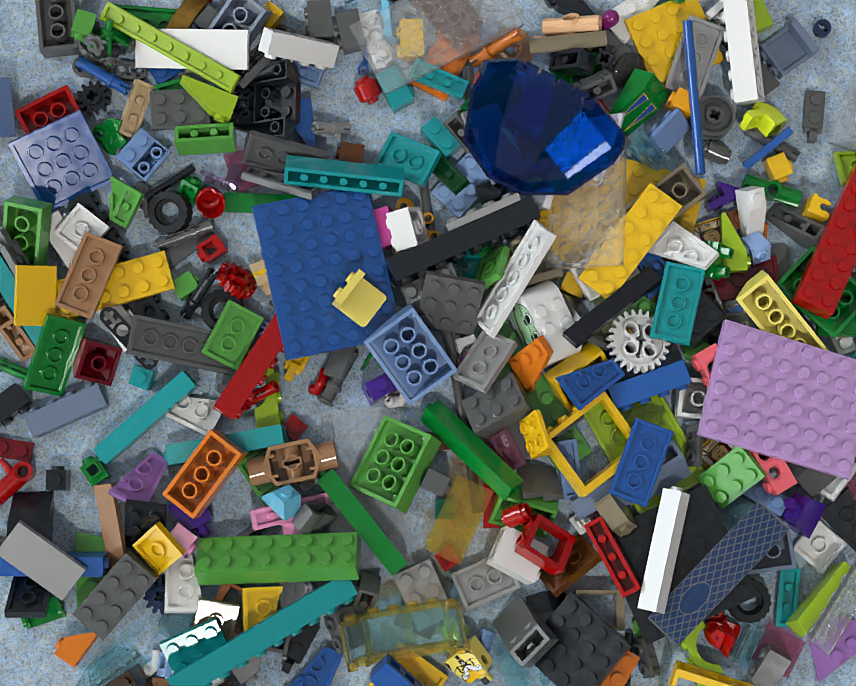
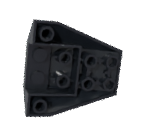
(269, 101)

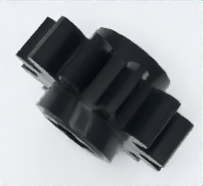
(100, 99)

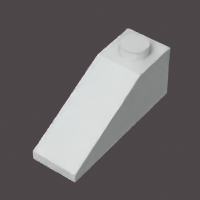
(751, 209)

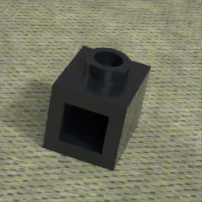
(58, 479)

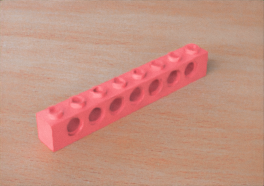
(784, 478)

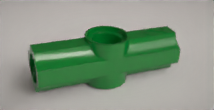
(782, 193)

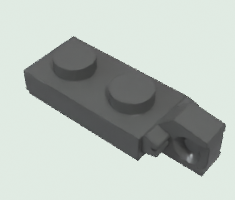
(813, 114)
(11, 251)

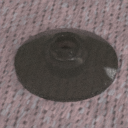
(625, 67)

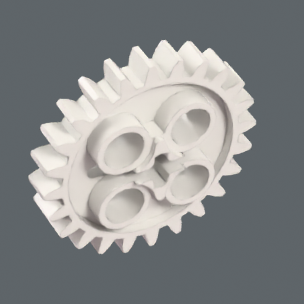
(621, 338)

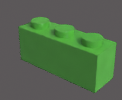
(205, 139)

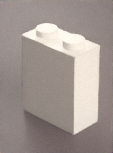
(509, 562)

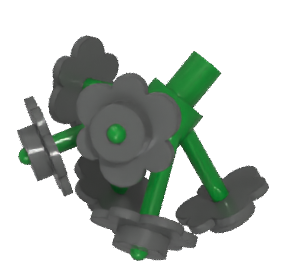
(109, 51)

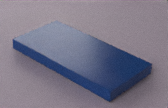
(640, 462)

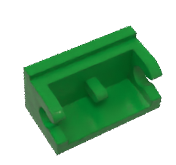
(55, 611)

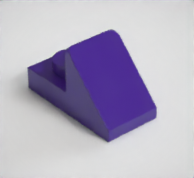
(726, 193)

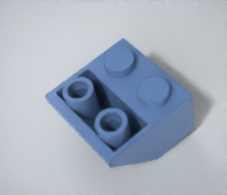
(670, 131)
(143, 155)

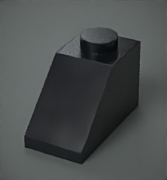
(572, 62)

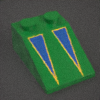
(639, 99)

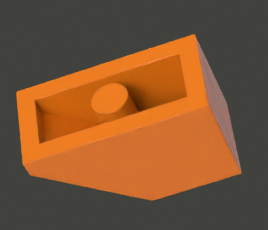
(74, 647)

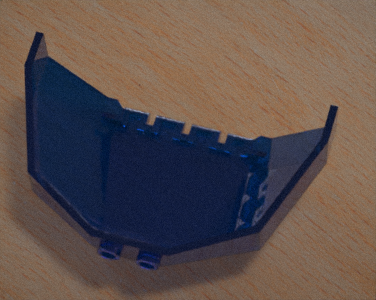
(537, 131)

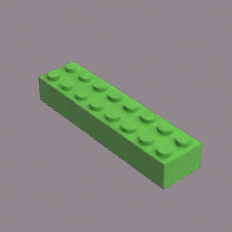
(278, 558)

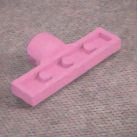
(266, 517)

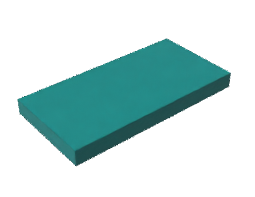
(677, 303)

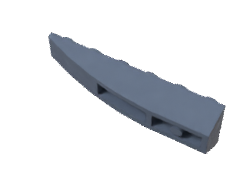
(672, 471)

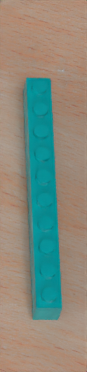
(265, 634)

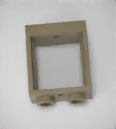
(619, 604)

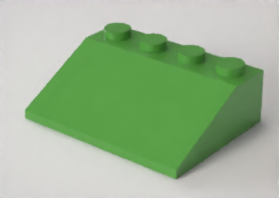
(395, 463)

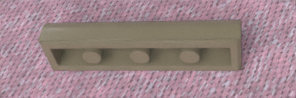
(568, 42)

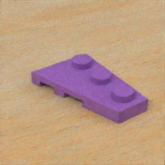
(142, 480)

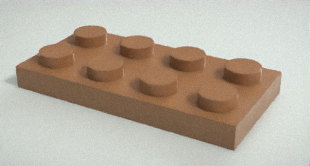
(88, 275)

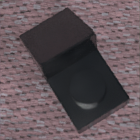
(544, 601)

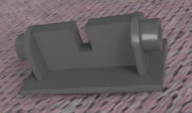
(648, 666)

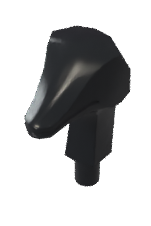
(487, 192)

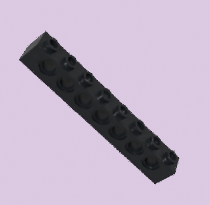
(138, 307)

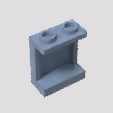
(787, 49)

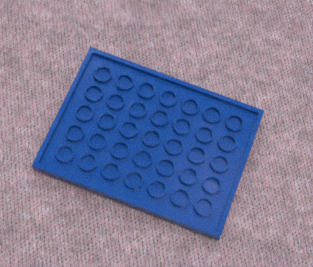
(308, 256)

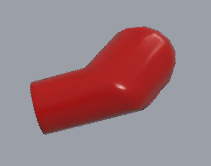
(317, 388)

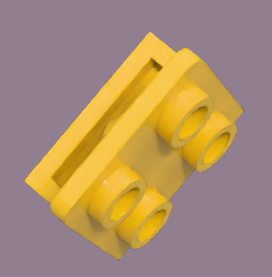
(535, 434)

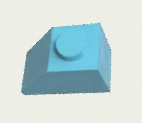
(284, 501)

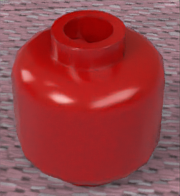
(367, 90)

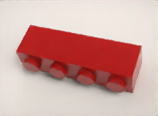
(613, 557)

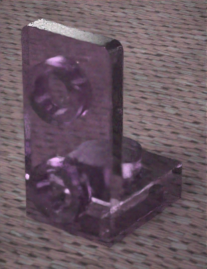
(232, 181)

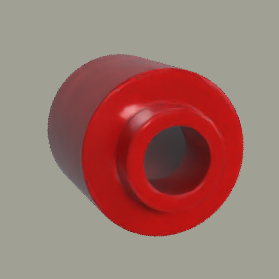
(516, 515)

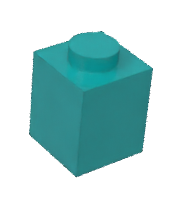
(142, 377)

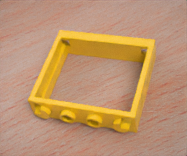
(564, 421)
(702, 676)

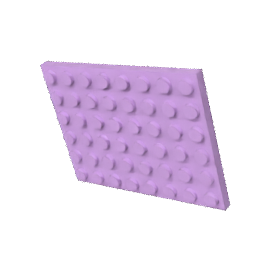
(782, 400)

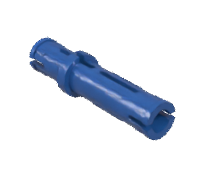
(109, 79)

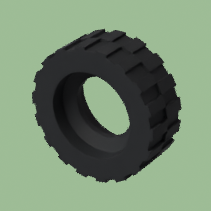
(155, 215)
(210, 302)
(759, 611)

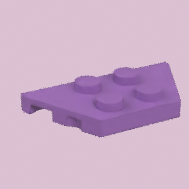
(842, 651)

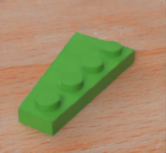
(87, 543)

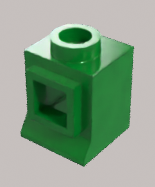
(98, 477)

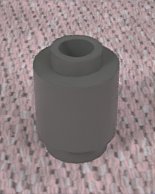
(716, 152)

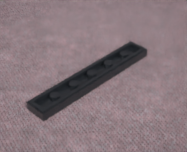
(612, 307)

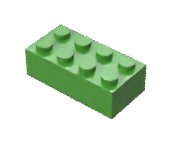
(29, 224)

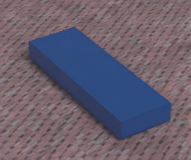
(767, 148)

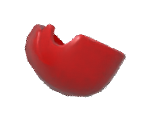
(210, 202)

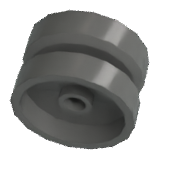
(721, 114)

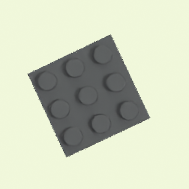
(450, 302)

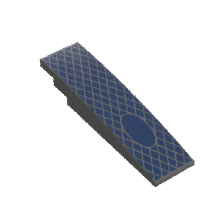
(719, 572)

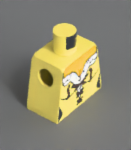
(471, 664)

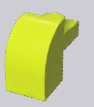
(765, 118)

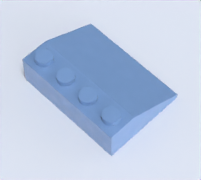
(410, 354)

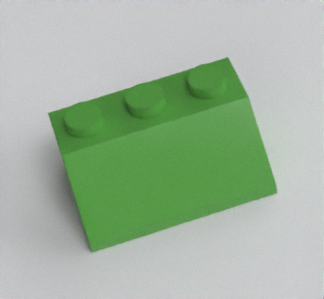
(547, 509)

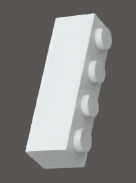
(298, 48)

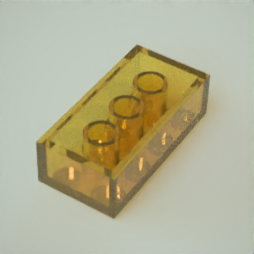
(458, 520)

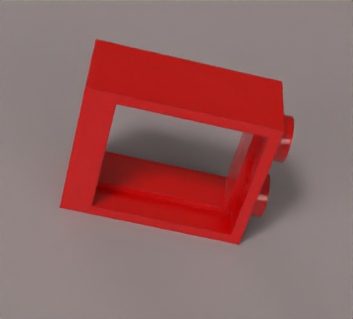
(562, 551)

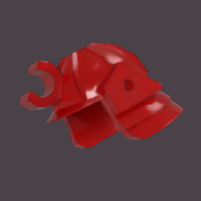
(722, 633)

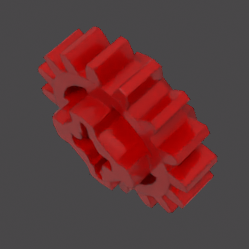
(236, 280)

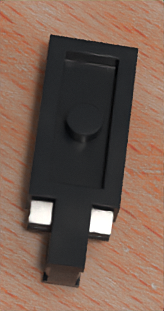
(299, 646)

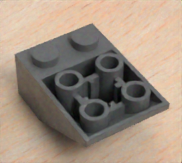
(524, 633)

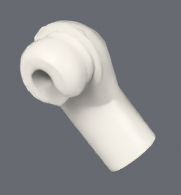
(397, 400)
(151, 667)

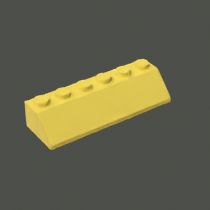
(774, 312)

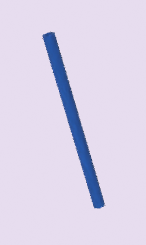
(694, 97)

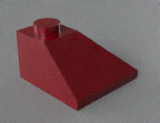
(96, 361)

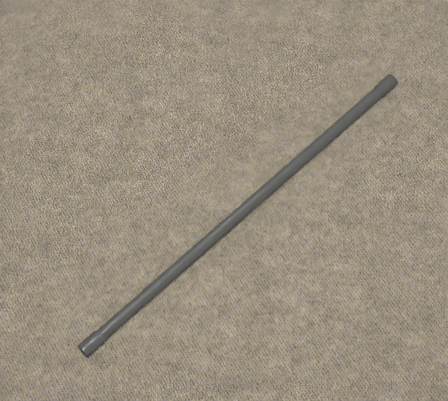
(448, 336)

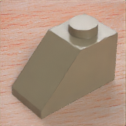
(616, 515)

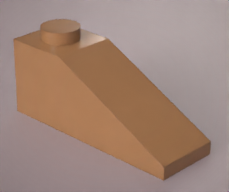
(15, 335)

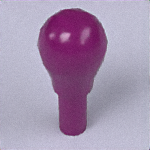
(609, 19)

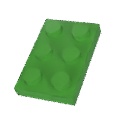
(232, 335)
(732, 476)

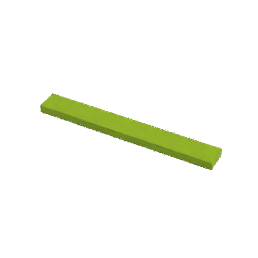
(171, 47)

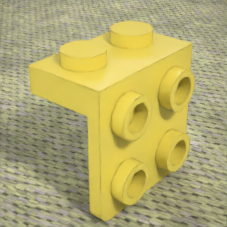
(358, 299)

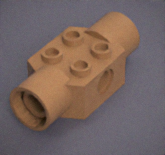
(292, 463)

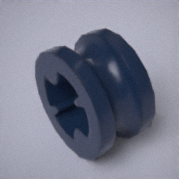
(821, 34)

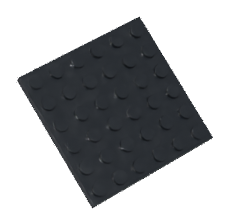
(700, 534)

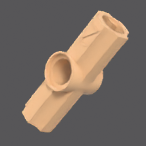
(571, 24)

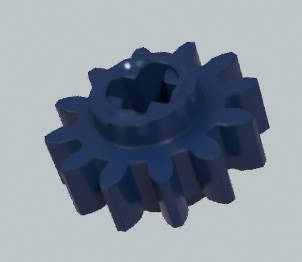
(153, 596)

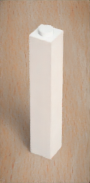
(664, 550)

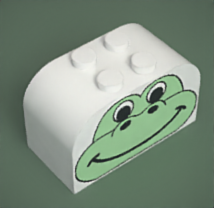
(545, 313)

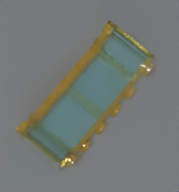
(404, 632)

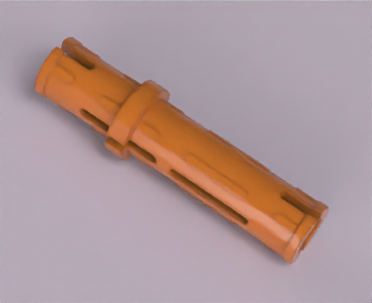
(489, 52)

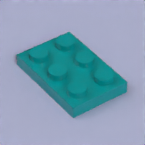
(411, 155)
(192, 644)

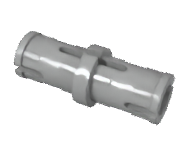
(331, 127)

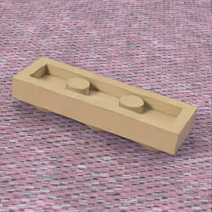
(135, 108)

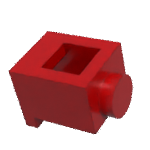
(211, 242)

